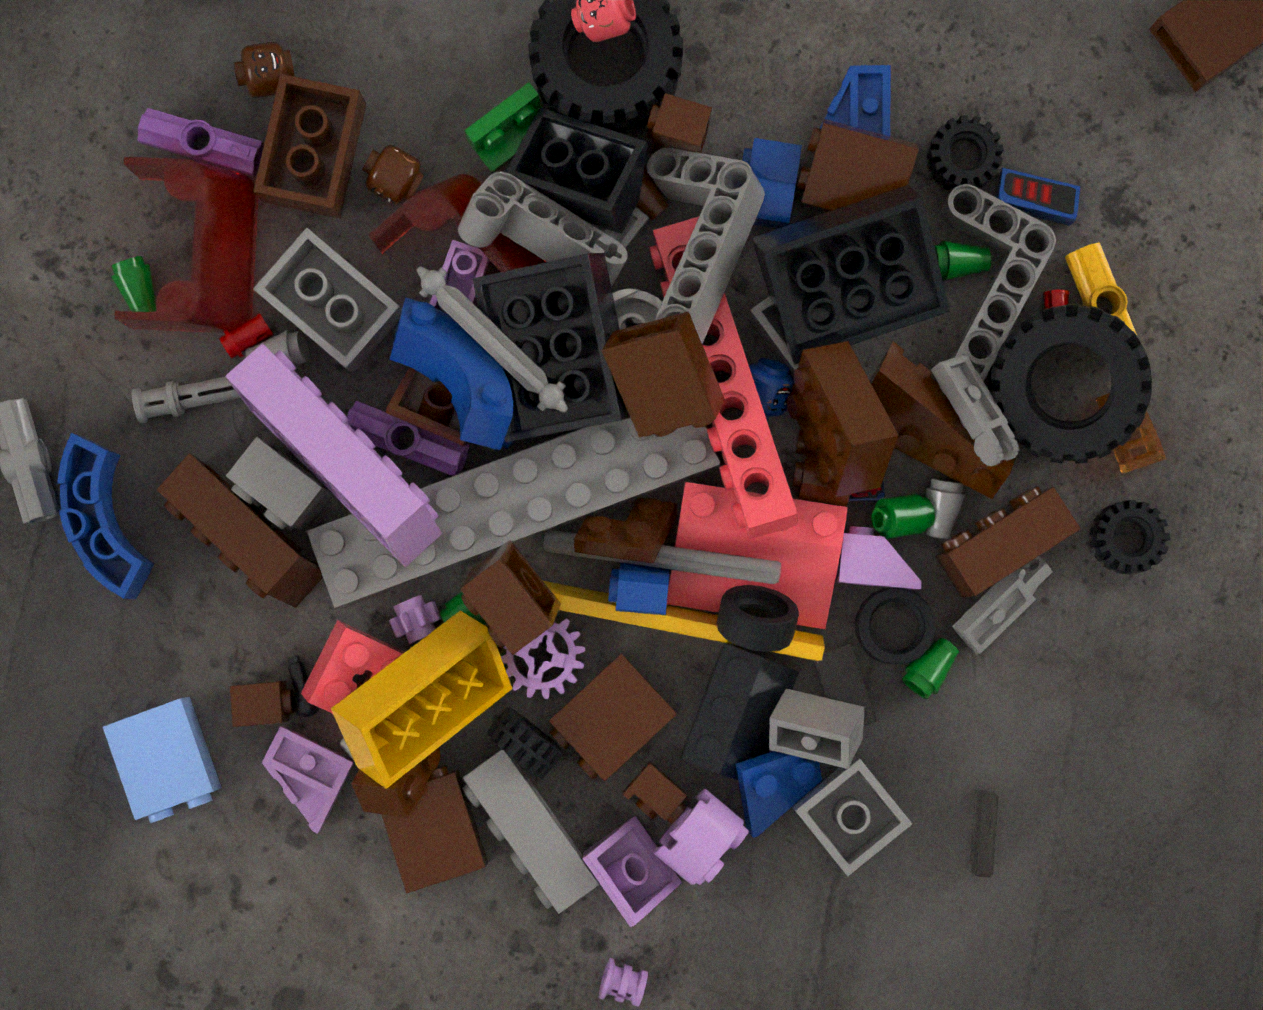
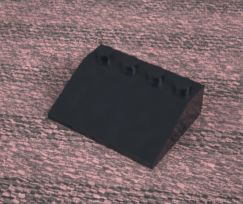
(853, 272)
(561, 321)

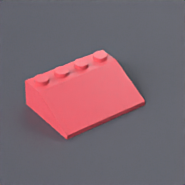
(806, 552)

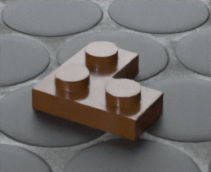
(633, 539)

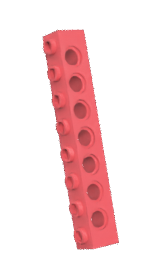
(776, 507)

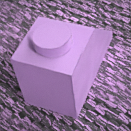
(873, 562)

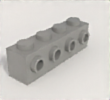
(531, 830)

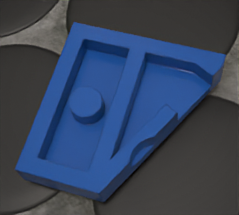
(864, 99)
(772, 786)

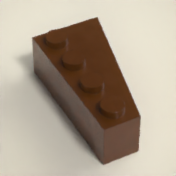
(930, 426)
(239, 532)

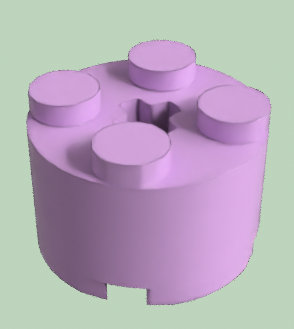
(700, 838)

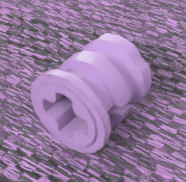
(623, 983)

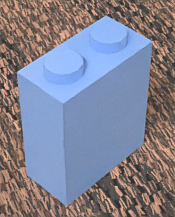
(162, 759)

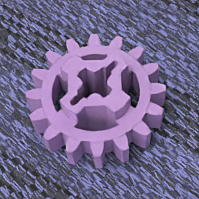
(559, 659)

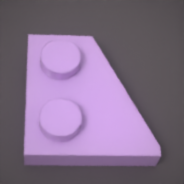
(308, 774)

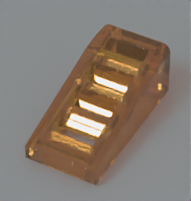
(1149, 438)

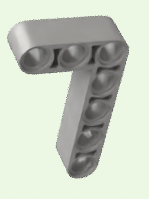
(730, 204)
(1016, 258)

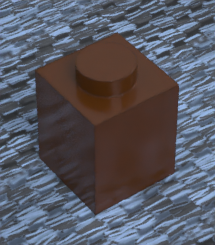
(261, 703)

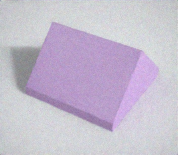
(630, 870)

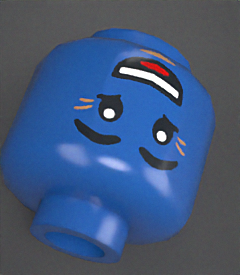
(773, 385)

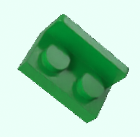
(502, 129)

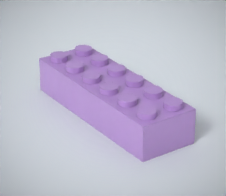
(336, 453)

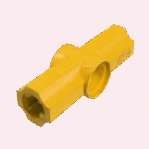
(1095, 279)

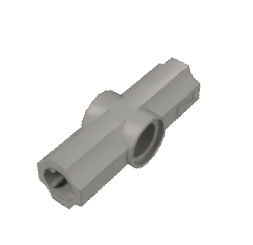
(26, 463)

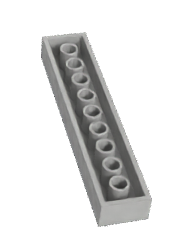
(514, 502)

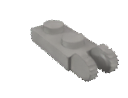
(976, 410)

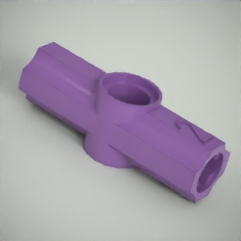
(178, 136)
(427, 447)

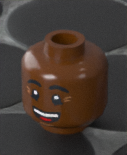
(262, 67)
(392, 174)

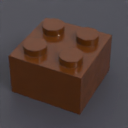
(510, 598)

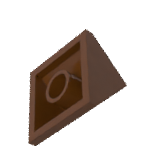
(426, 406)

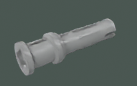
(173, 399)

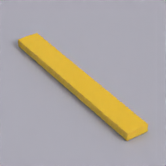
(677, 620)

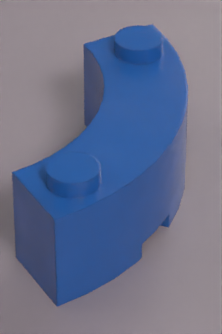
(447, 353)
(90, 520)

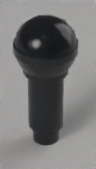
(299, 679)

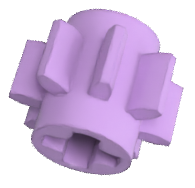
(414, 619)

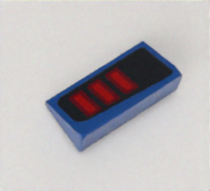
(1039, 196)

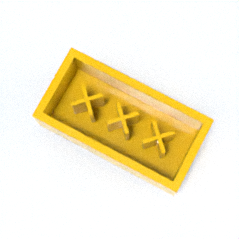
(422, 699)

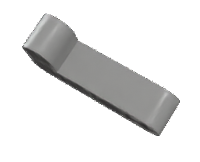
(534, 222)

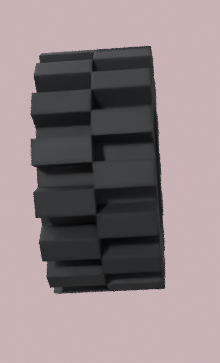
(971, 131)
(1152, 528)

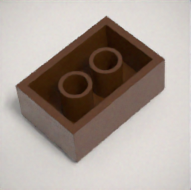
(310, 146)
(841, 419)
(1006, 540)

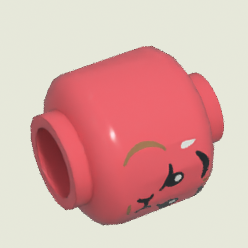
(603, 18)

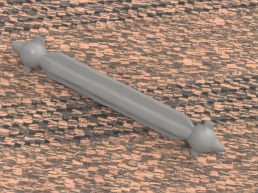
(492, 339)

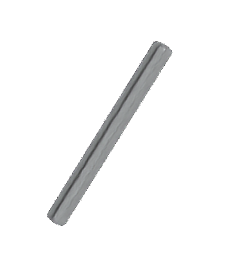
(683, 560)

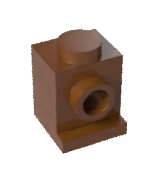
(656, 794)

